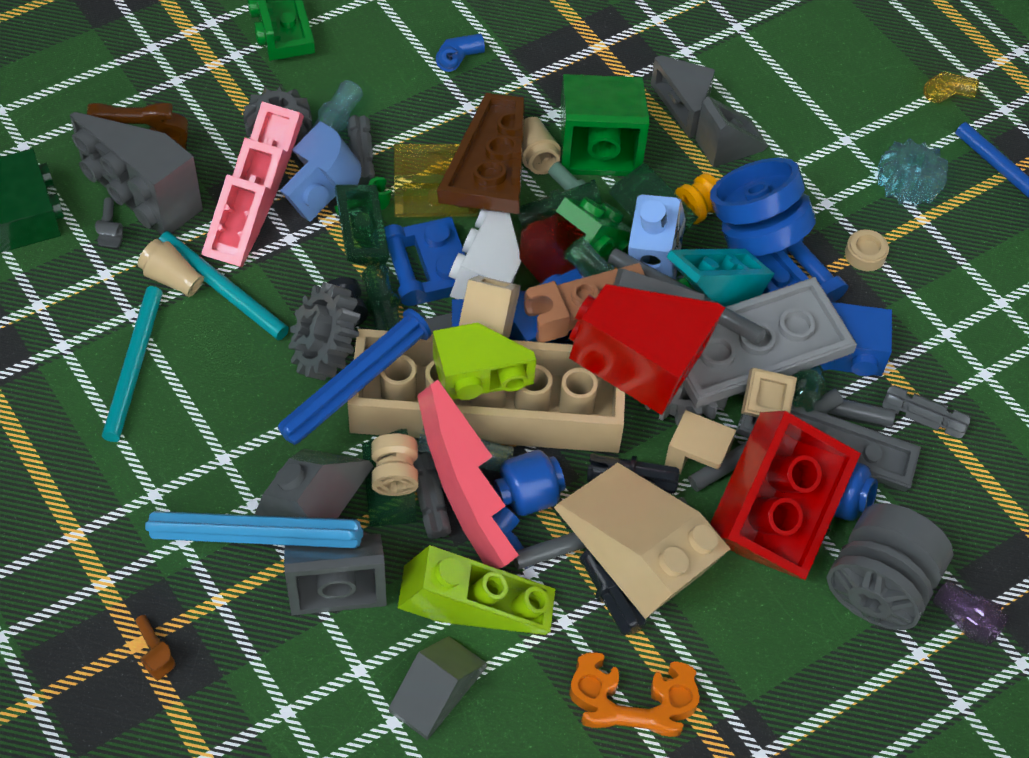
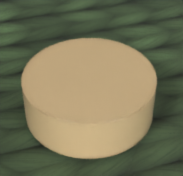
(866, 250)

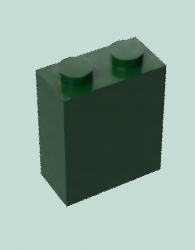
(25, 207)

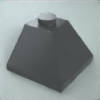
(314, 485)

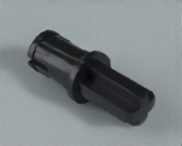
(660, 475)
(622, 610)

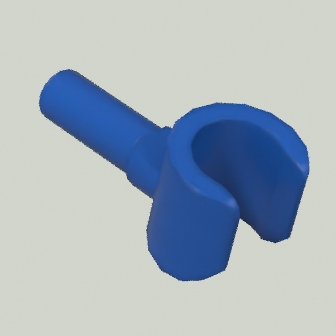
(507, 522)

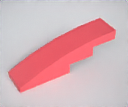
(253, 186)
(457, 459)

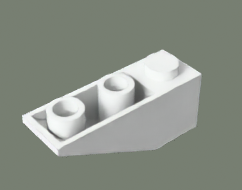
(489, 251)

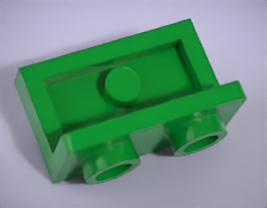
(282, 27)
(600, 224)

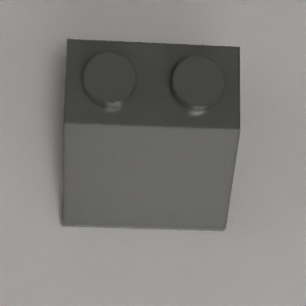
(335, 577)

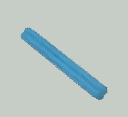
(255, 529)

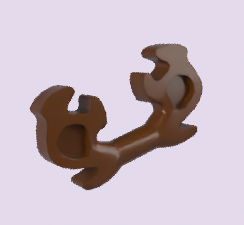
(157, 116)

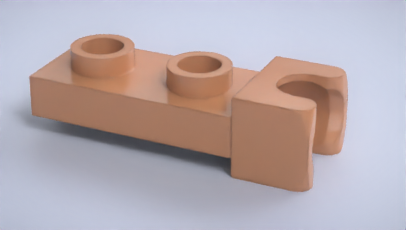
(560, 303)

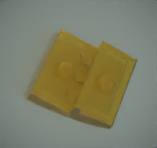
(417, 178)

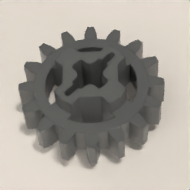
(324, 331)

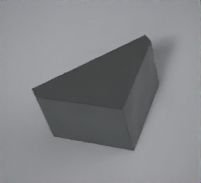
(682, 89)
(726, 133)
(435, 685)

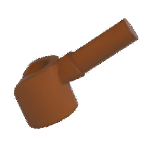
(159, 659)

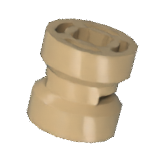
(394, 464)

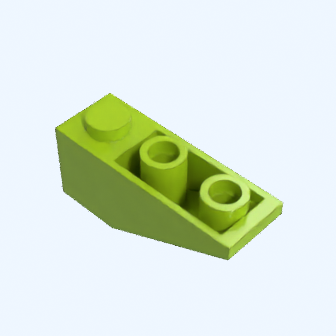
(474, 594)

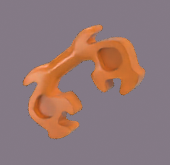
(677, 697)

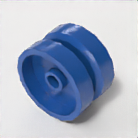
(763, 206)

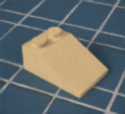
(642, 536)

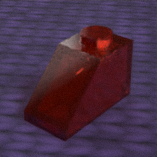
(544, 245)

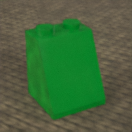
(603, 124)

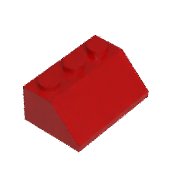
(784, 493)

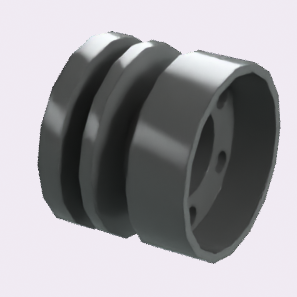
(890, 566)

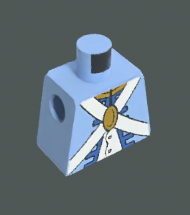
(656, 230)

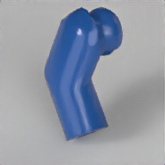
(455, 50)

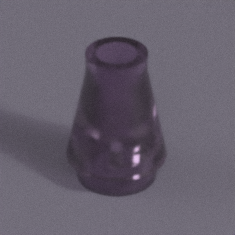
(973, 614)

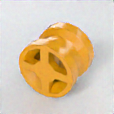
(698, 195)

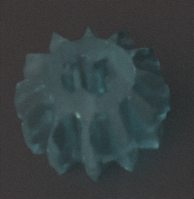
(912, 172)

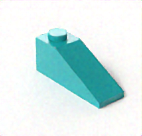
(722, 274)

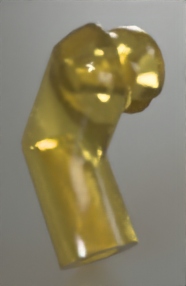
(948, 84)

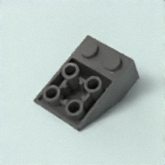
(139, 170)

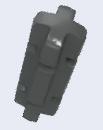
(361, 146)
(926, 411)
(431, 498)

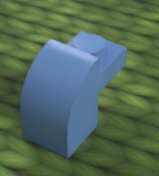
(326, 164)

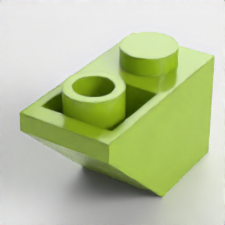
(480, 361)

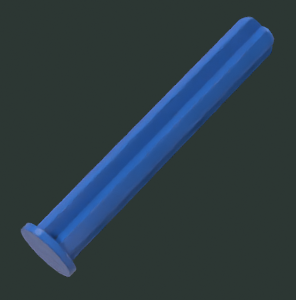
(354, 377)

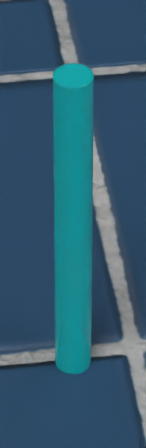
(229, 290)
(132, 364)

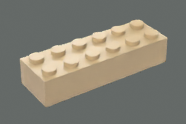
(559, 411)

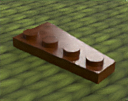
(489, 158)

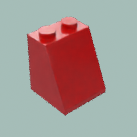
(643, 340)

